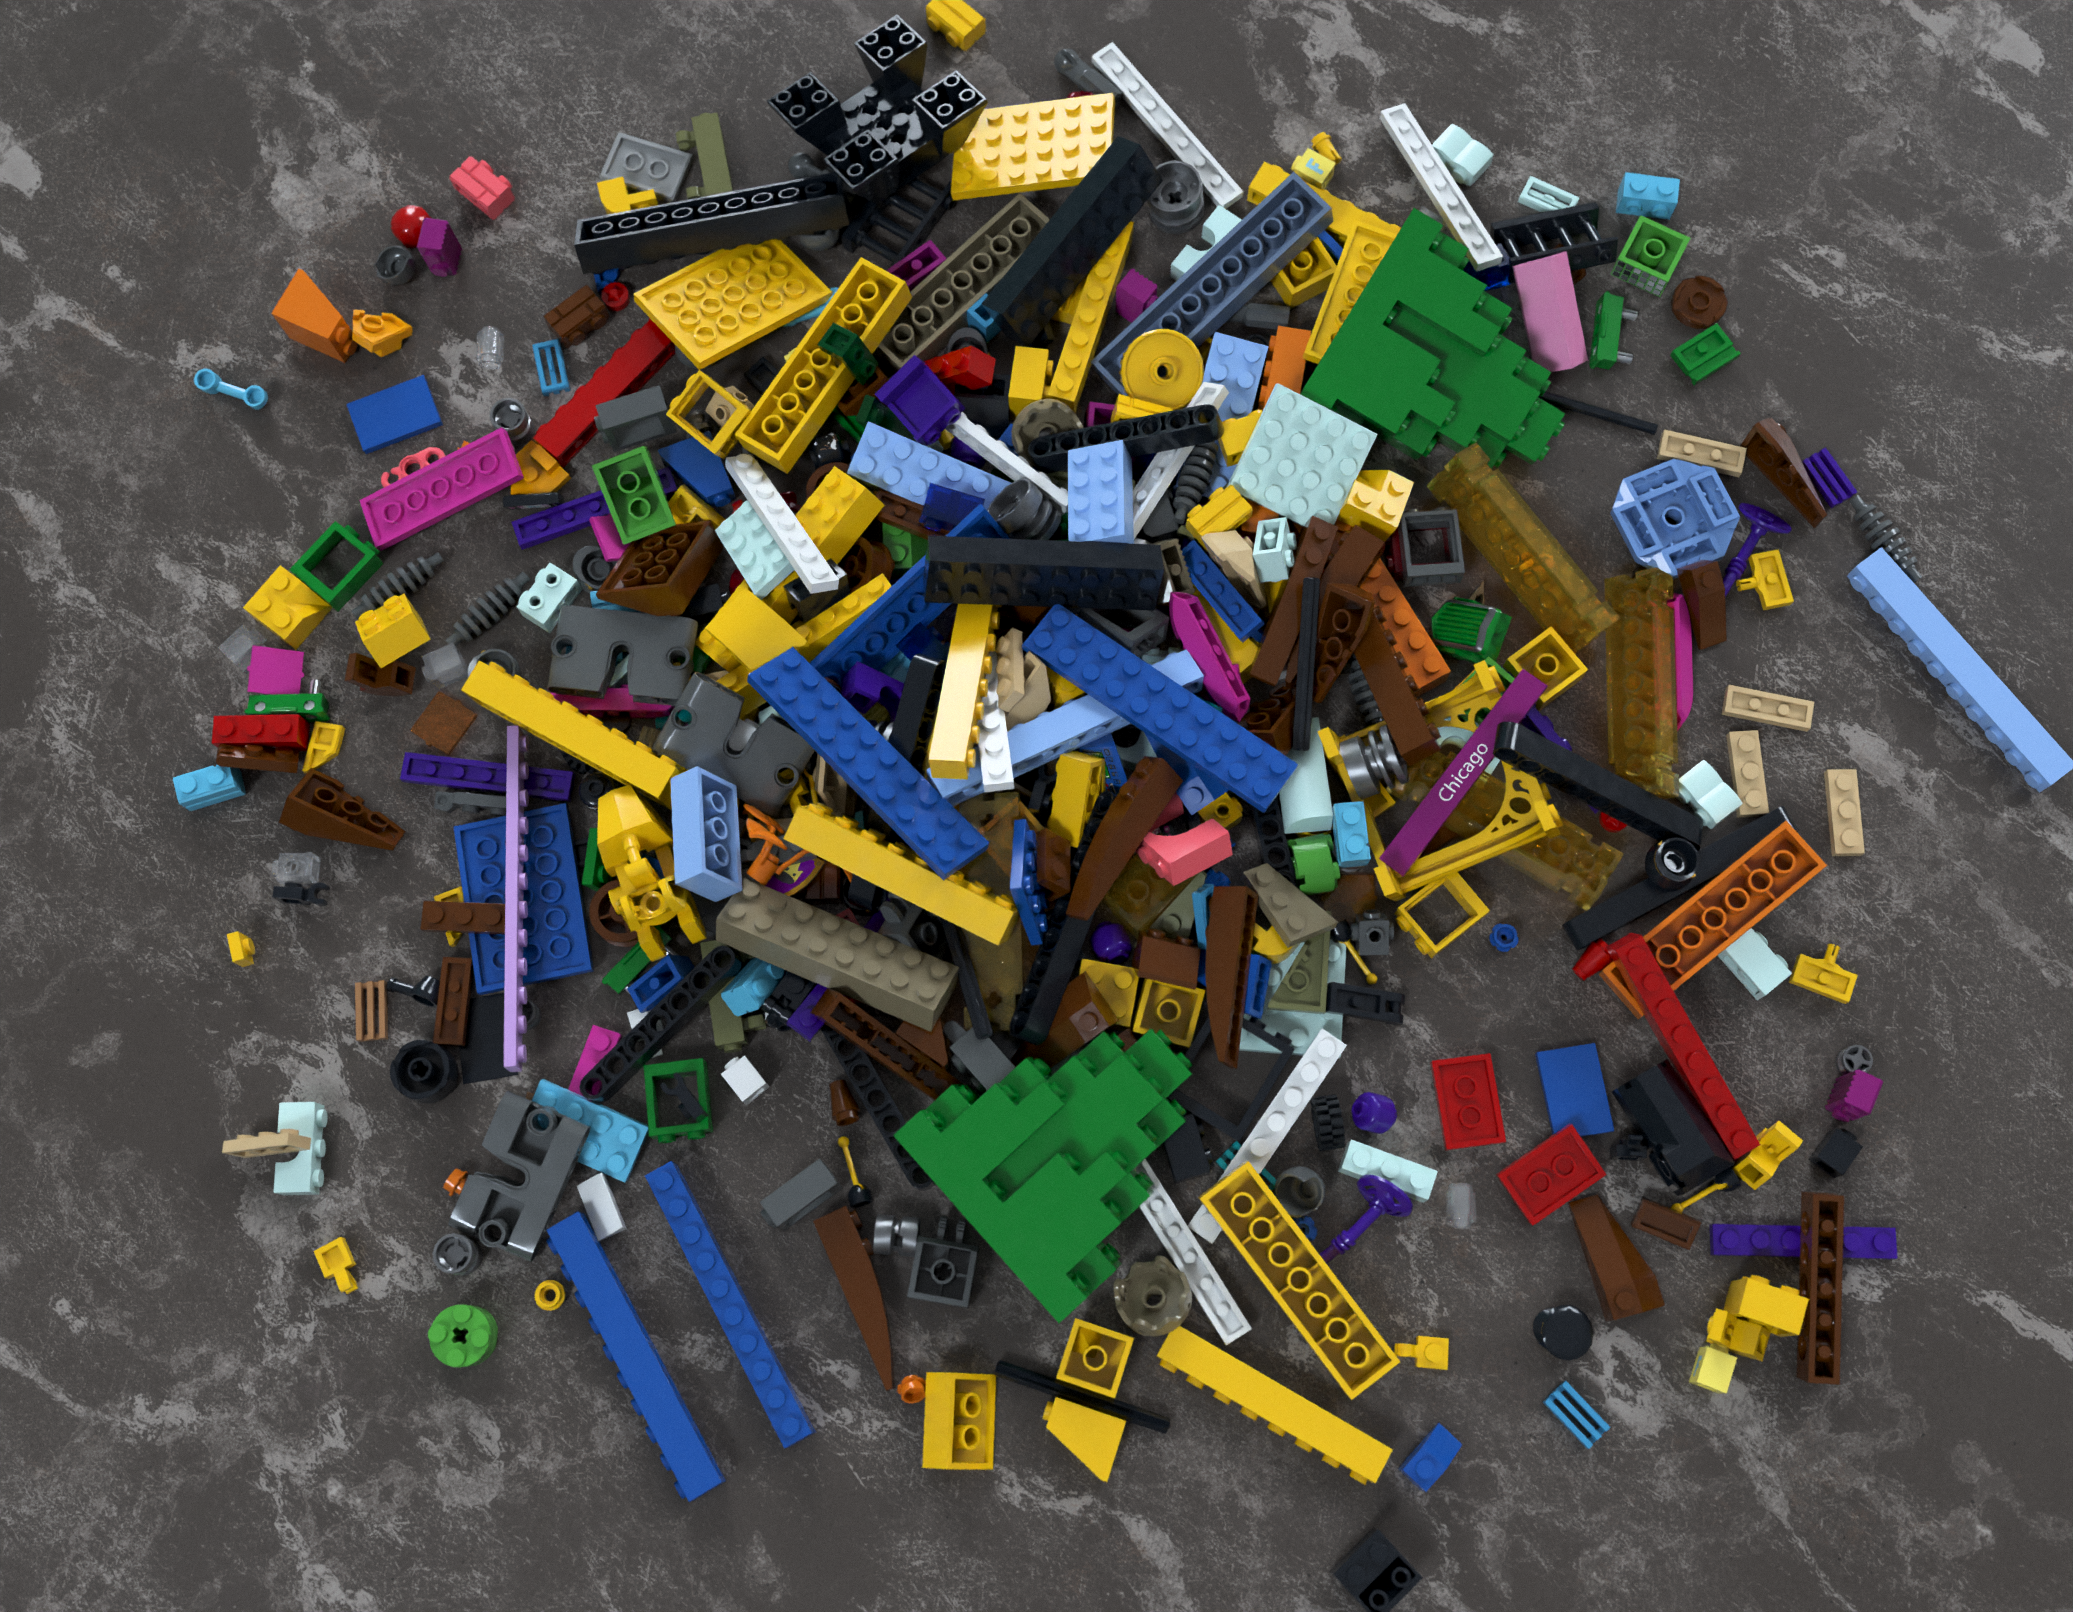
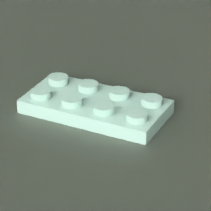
(754, 550)

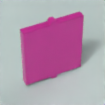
(608, 537)
(275, 671)

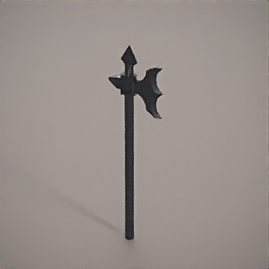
(1599, 413)

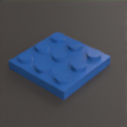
(1026, 892)

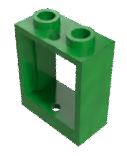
(352, 581)
(665, 1071)

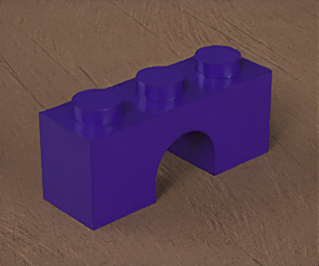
(866, 686)

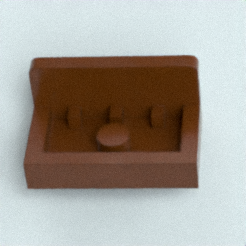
(1053, 864)

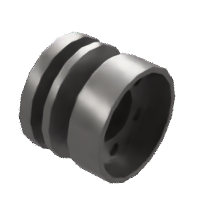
(1178, 200)
(1024, 513)
(1373, 762)

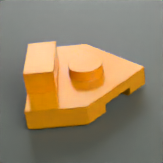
(379, 333)
(539, 471)

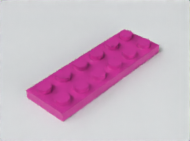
(441, 489)

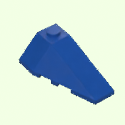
(1197, 787)

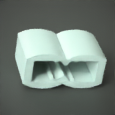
(1462, 155)
(1707, 794)

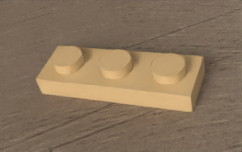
(1723, 457)
(1010, 669)
(1768, 708)
(1747, 773)
(1844, 812)
(267, 1144)

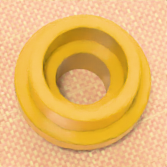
(541, 1291)

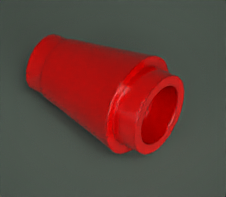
(1592, 960)

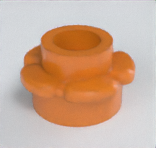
(455, 1182)
(912, 1389)

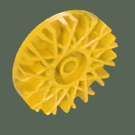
(1165, 349)

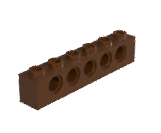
(1822, 1284)

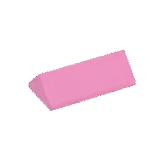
(1551, 312)

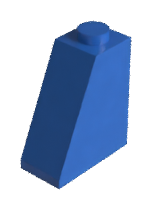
(699, 470)
(1257, 982)

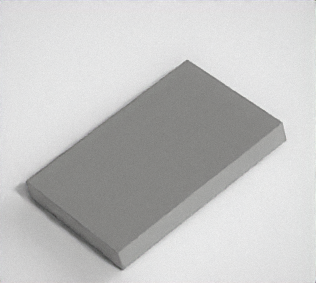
(647, 166)

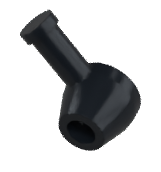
(424, 992)

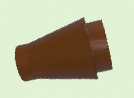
(843, 1105)

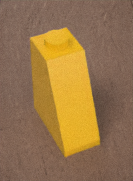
(1086, 1433)

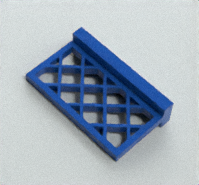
(1221, 594)

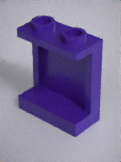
(920, 401)

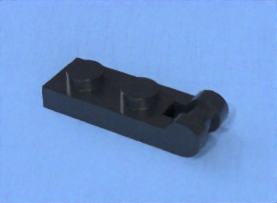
(792, 988)
(1364, 1003)

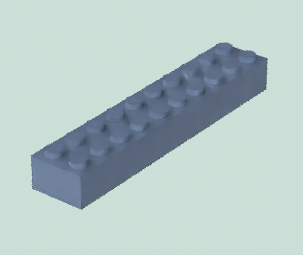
(1227, 273)

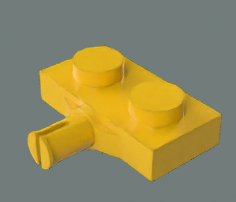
(1768, 580)
(1824, 976)

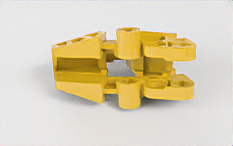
(644, 900)

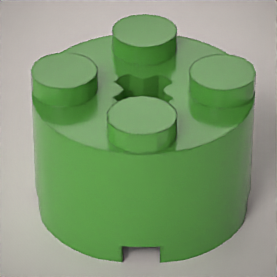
(1313, 864)
(446, 1334)

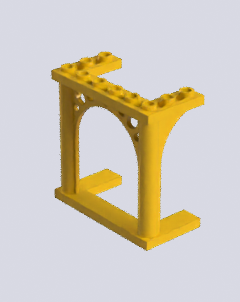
(1542, 820)

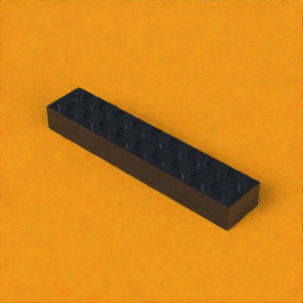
(711, 223)

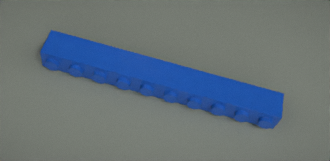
(730, 1305)
(635, 1356)

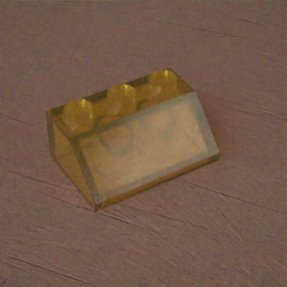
(1141, 895)

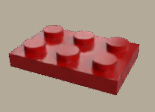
(1467, 1102)
(1551, 1174)

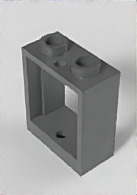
(634, 419)
(1431, 573)
(1149, 633)
(800, 1196)

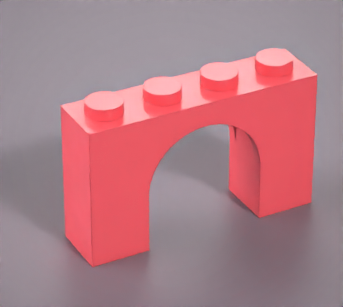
(1187, 853)

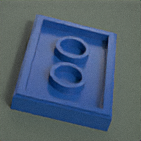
(394, 414)
(1575, 1090)

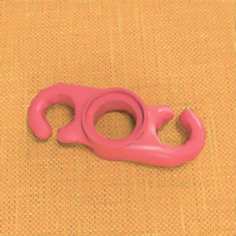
(420, 458)

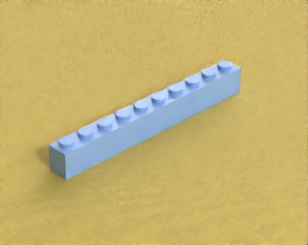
(1960, 670)
(1063, 731)

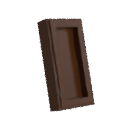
(1666, 1223)

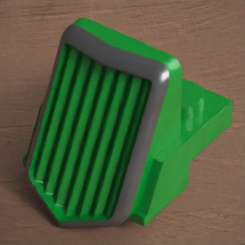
(1469, 630)

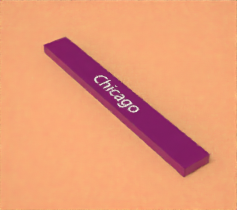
(1460, 774)

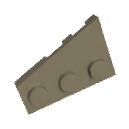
(1286, 907)

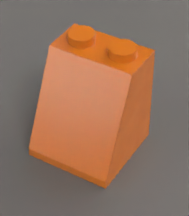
(313, 320)

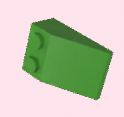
(634, 494)

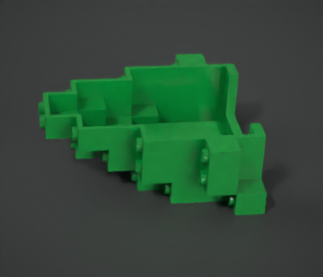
(1430, 358)
(1053, 1158)

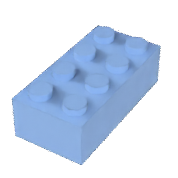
(1100, 494)
(706, 834)

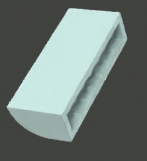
(1306, 795)

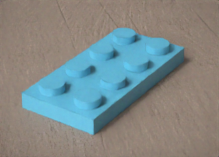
(613, 1137)

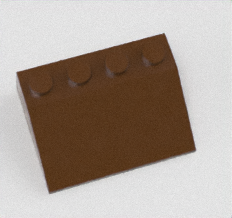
(663, 569)

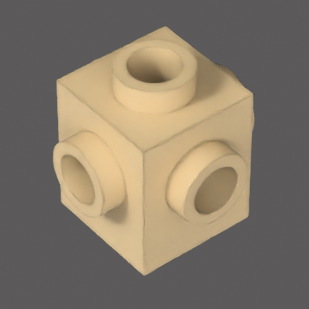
(721, 409)

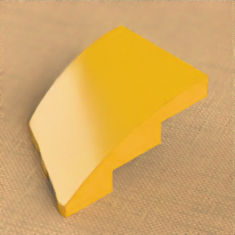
(753, 631)

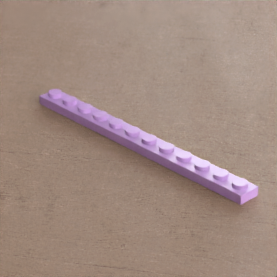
(515, 908)

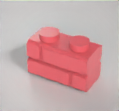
(482, 187)

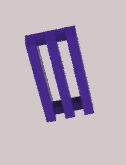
(1832, 475)

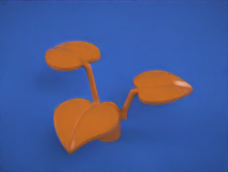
(766, 863)

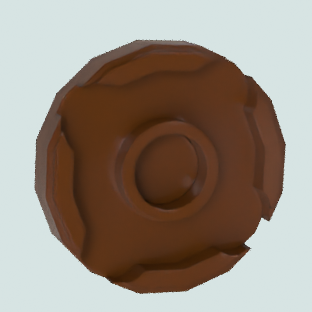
(1699, 302)

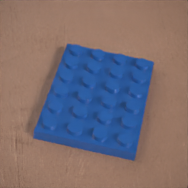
(556, 911)

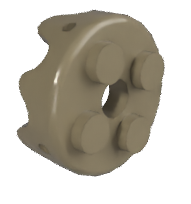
(1038, 416)
(1150, 1279)

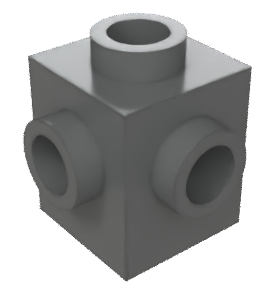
(1372, 933)

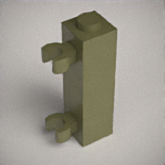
(711, 153)
(728, 1029)

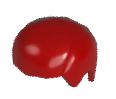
(407, 224)

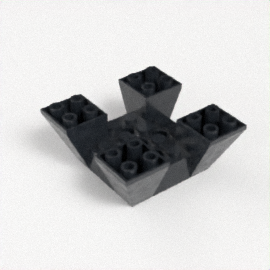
(892, 125)

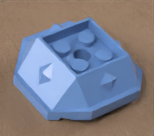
(1688, 496)

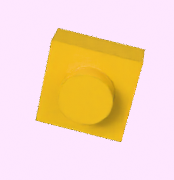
(241, 949)

